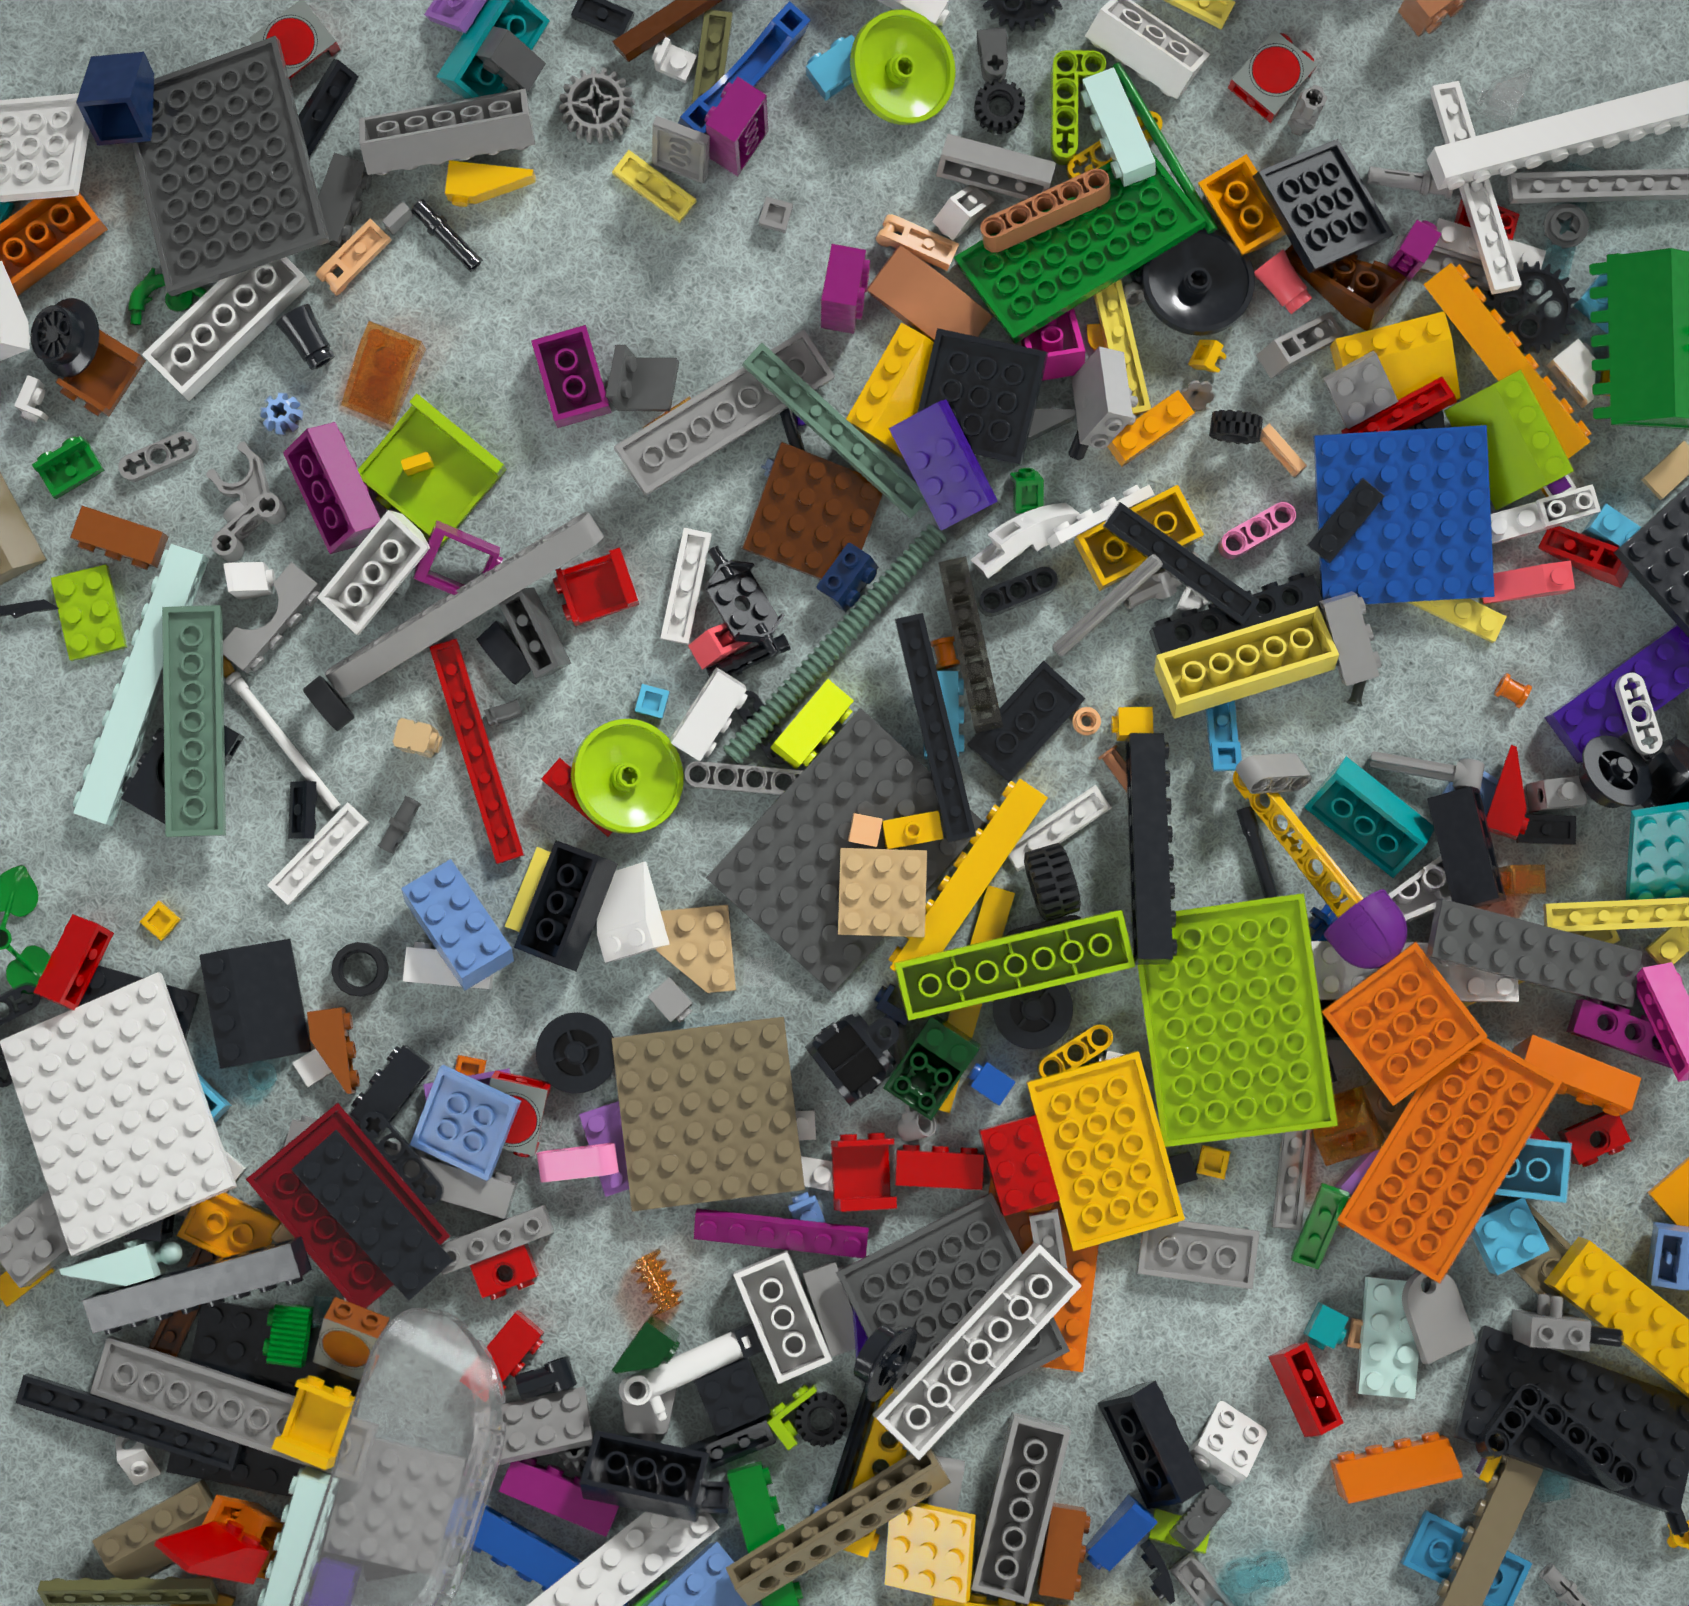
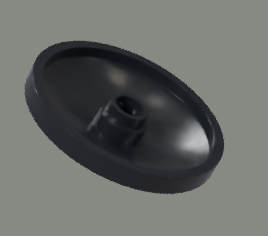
(1199, 284)

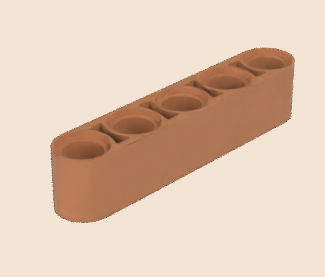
(1054, 199)

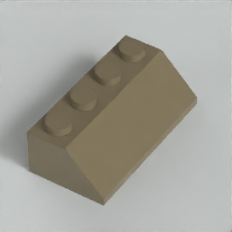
(17, 543)
(130, 1548)

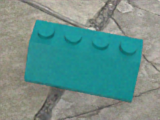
(464, 70)
(1370, 817)

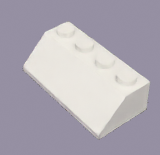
(1147, 46)
(374, 571)

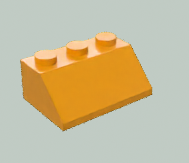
(1242, 206)

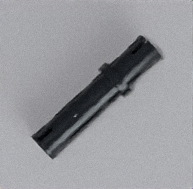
(437, 226)
(737, 663)

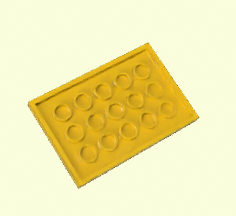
(1105, 1150)

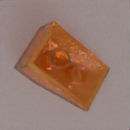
(382, 373)

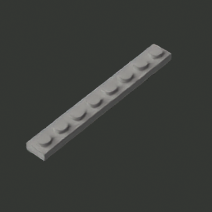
(1598, 186)

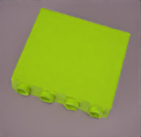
(443, 493)

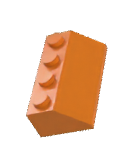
(1582, 1076)
(1395, 1467)

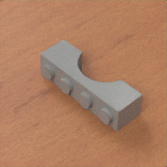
(294, 593)

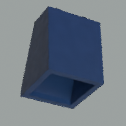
(118, 98)

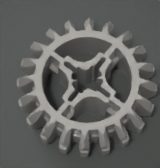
(586, 104)

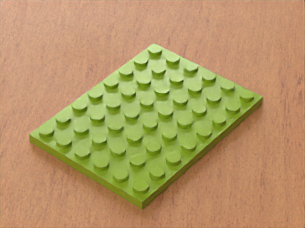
(1238, 1025)

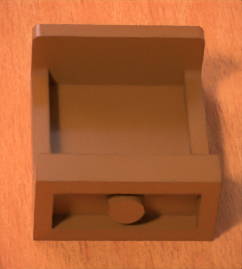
(105, 378)

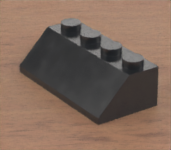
(1152, 1445)

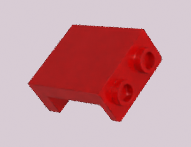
(596, 588)

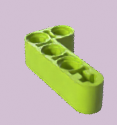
(1069, 107)

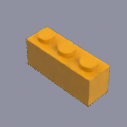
(1151, 428)

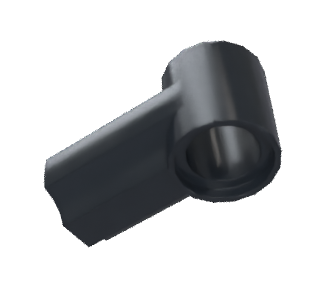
(553, 1377)

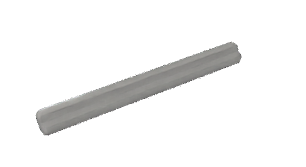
(1107, 605)

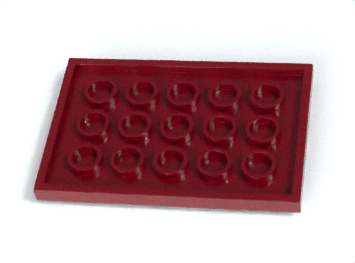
(322, 1235)

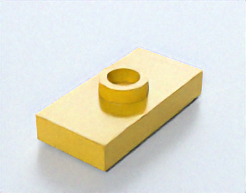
(912, 829)

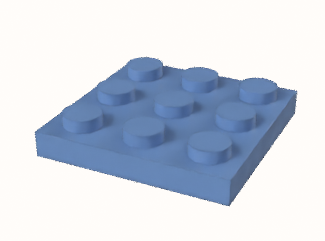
(465, 1122)

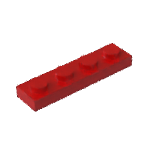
(1409, 409)

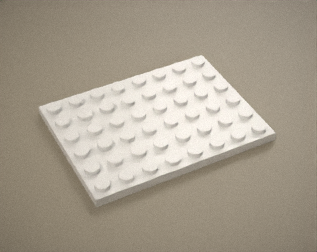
(117, 1114)

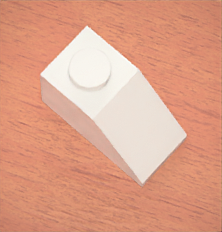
(962, 211)
(1575, 371)
(249, 579)

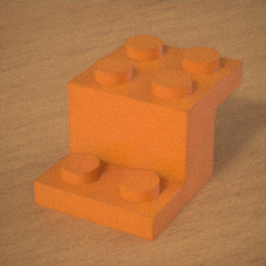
(254, 1518)

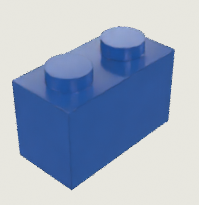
(990, 1082)

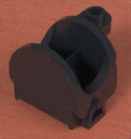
(1669, 774)
(854, 1055)

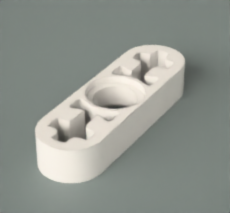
(1645, 703)

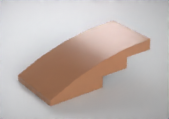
(925, 297)

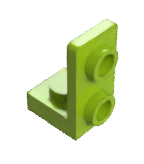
(786, 1430)

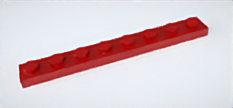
(477, 751)

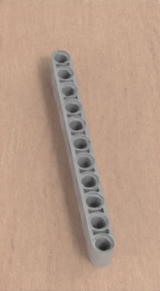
(465, 606)

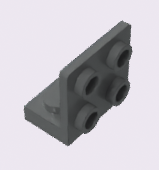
(641, 382)

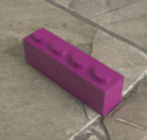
(556, 1494)

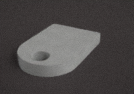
(1436, 1317)

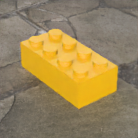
(1114, 560)

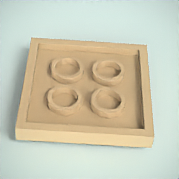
(882, 892)

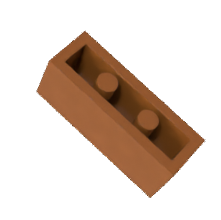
(119, 538)
(1063, 1551)

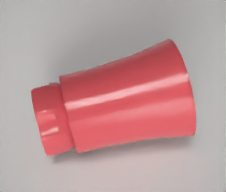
(1283, 282)

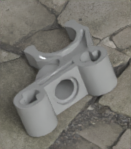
(249, 511)

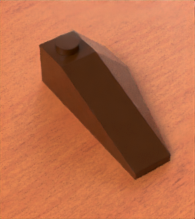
(1354, 287)

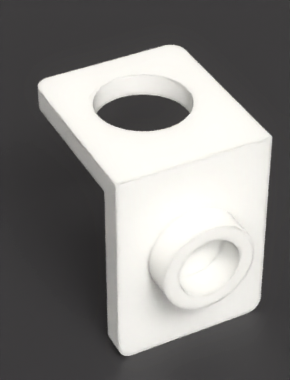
(136, 1461)

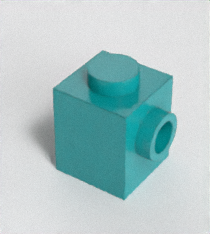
(1326, 1327)

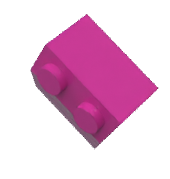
(1062, 342)

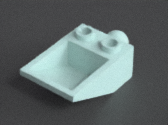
(133, 1264)

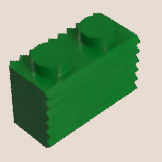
(288, 1335)

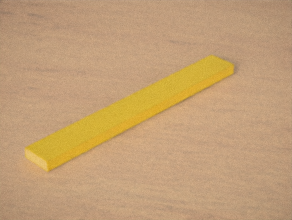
(989, 926)

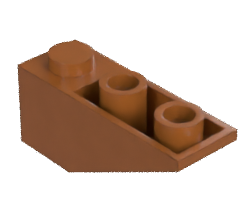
(331, 1039)

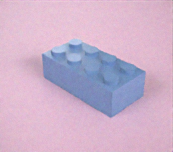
(457, 924)

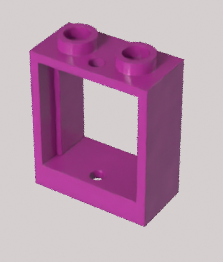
(425, 575)

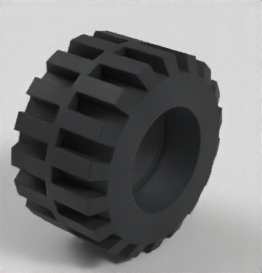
(1052, 881)

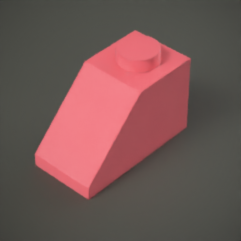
(715, 646)

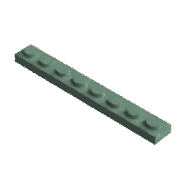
(835, 430)

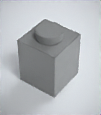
(671, 1001)

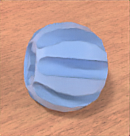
(282, 422)

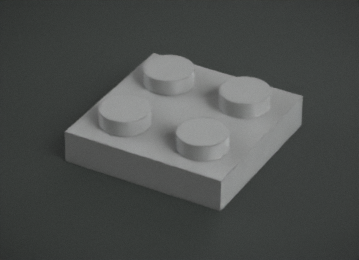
(1360, 389)

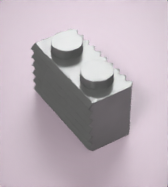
(1200, 1518)

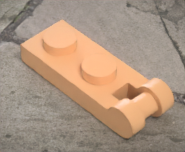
(917, 240)
(353, 256)

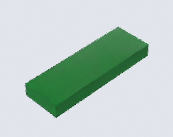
(1319, 1226)

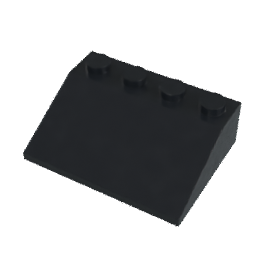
(255, 1003)

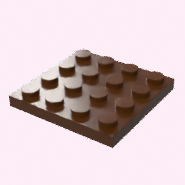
(810, 512)

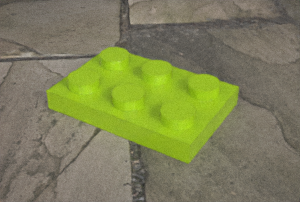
(88, 612)

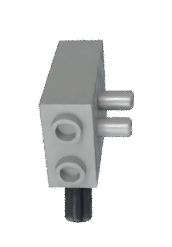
(1101, 401)
(1559, 1330)

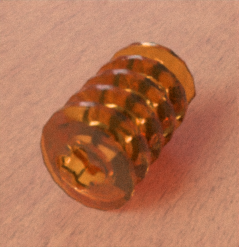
(657, 1282)

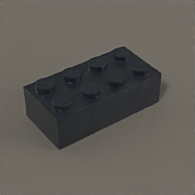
(566, 905)
(645, 1476)

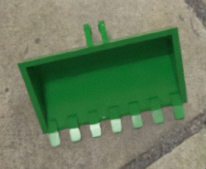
(1645, 338)

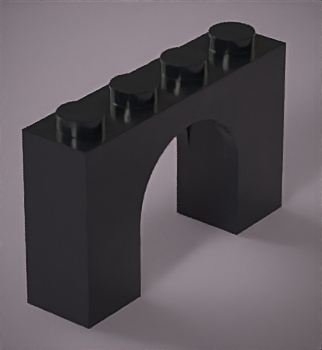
(147, 786)

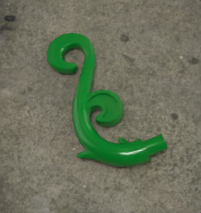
(140, 297)

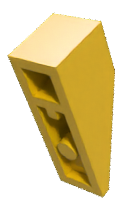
(480, 182)

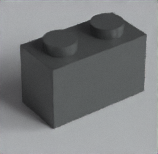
(510, 59)

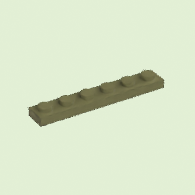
(128, 1591)

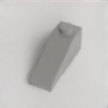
(1299, 344)

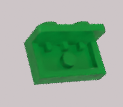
(68, 466)

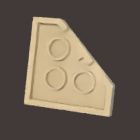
(701, 946)

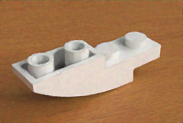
(1544, 514)
(1021, 532)

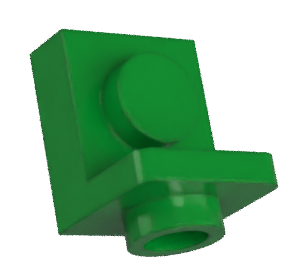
(1027, 490)

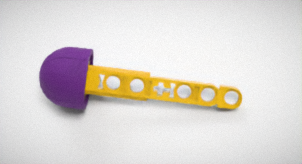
(1368, 928)

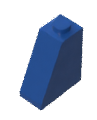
(1119, 1534)

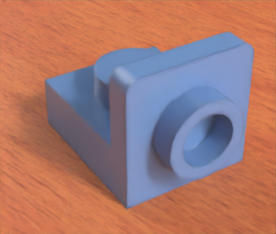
(806, 1208)

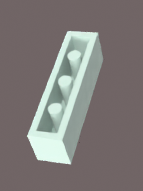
(1118, 127)

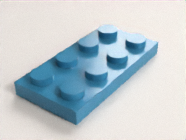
(1437, 1542)

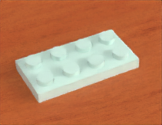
(1387, 1348)

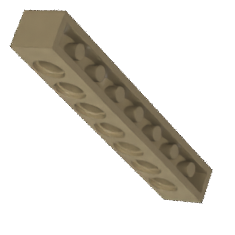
(836, 1526)

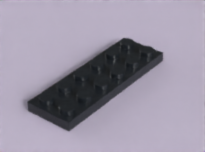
(372, 1215)

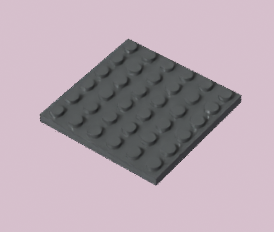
(937, 1279)

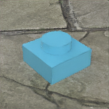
(652, 701)

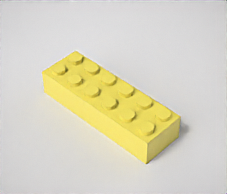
(1246, 662)

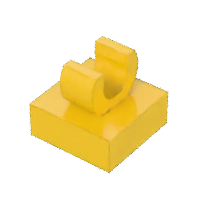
(1206, 355)

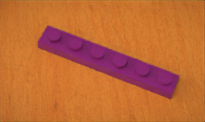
(781, 1233)

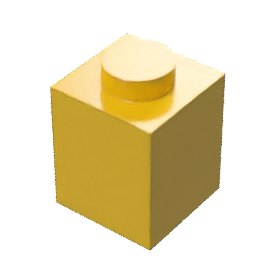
(1132, 720)

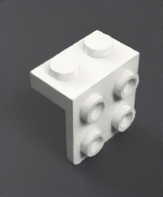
(1228, 1445)

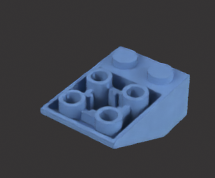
(1669, 1256)

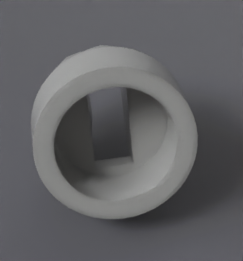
(1135, 299)

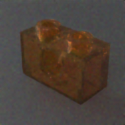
(1523, 880)

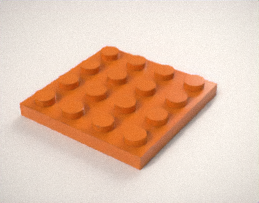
(1404, 1023)

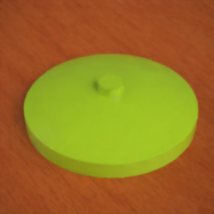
(902, 67)
(627, 776)

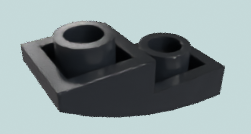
(504, 652)
(1161, 1578)

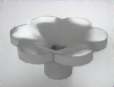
(1198, 394)

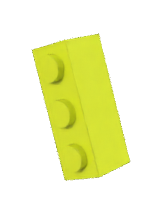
(813, 725)

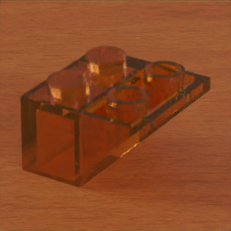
(1356, 1129)

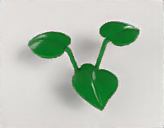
(20, 898)

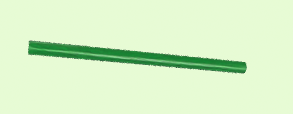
(1163, 146)

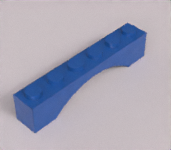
(755, 63)

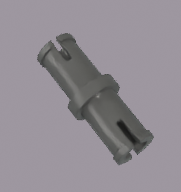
(399, 824)

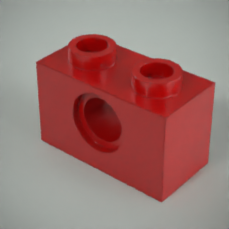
(1612, 1136)
(487, 1273)

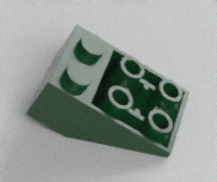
(932, 1066)

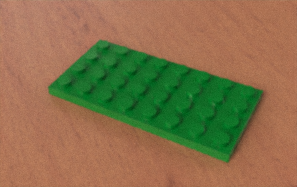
(1082, 256)

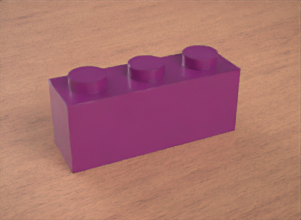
(1414, 248)

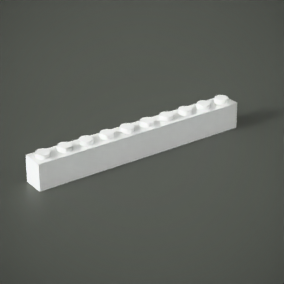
(1560, 136)

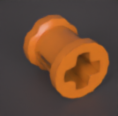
(945, 653)
(1513, 690)

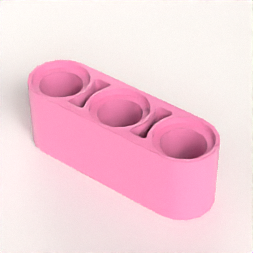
(1266, 521)
(577, 1162)

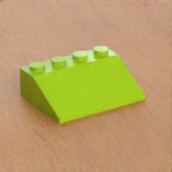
(1519, 438)

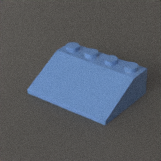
(701, 1582)

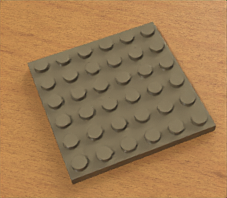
(708, 1114)

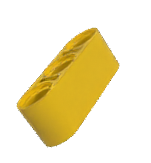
(1088, 1049)

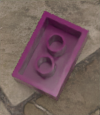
(571, 376)

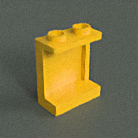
(315, 1423)

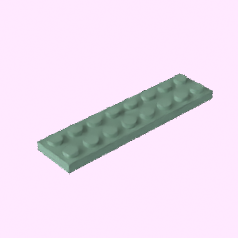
(193, 721)

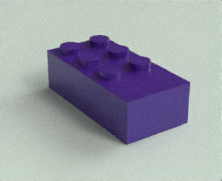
(943, 464)

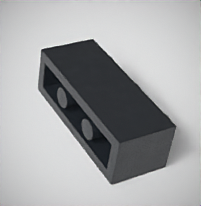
(392, 1086)

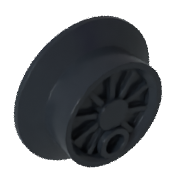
(66, 337)
(1614, 773)
(1034, 1017)
(575, 1052)
(884, 1359)

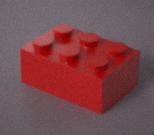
(1019, 1165)

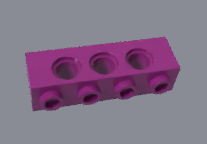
(1584, 1024)

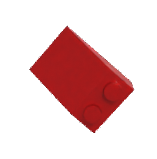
(216, 1551)

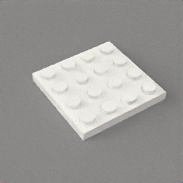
(41, 147)

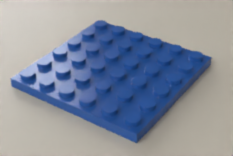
(1430, 528)

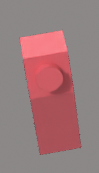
(1532, 582)

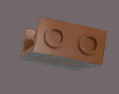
(348, 1337)

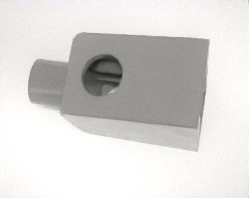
(1557, 794)
(642, 1418)

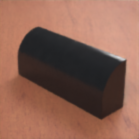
(1466, 847)

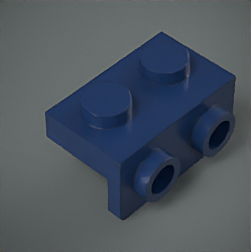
(848, 577)

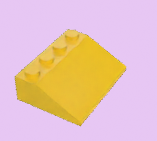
(1409, 352)
(893, 388)

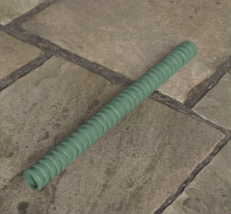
(835, 643)

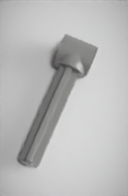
(1465, 774)
(912, 1124)

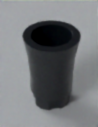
(306, 336)

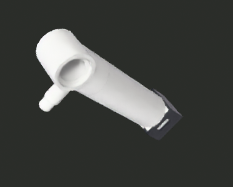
(689, 1366)

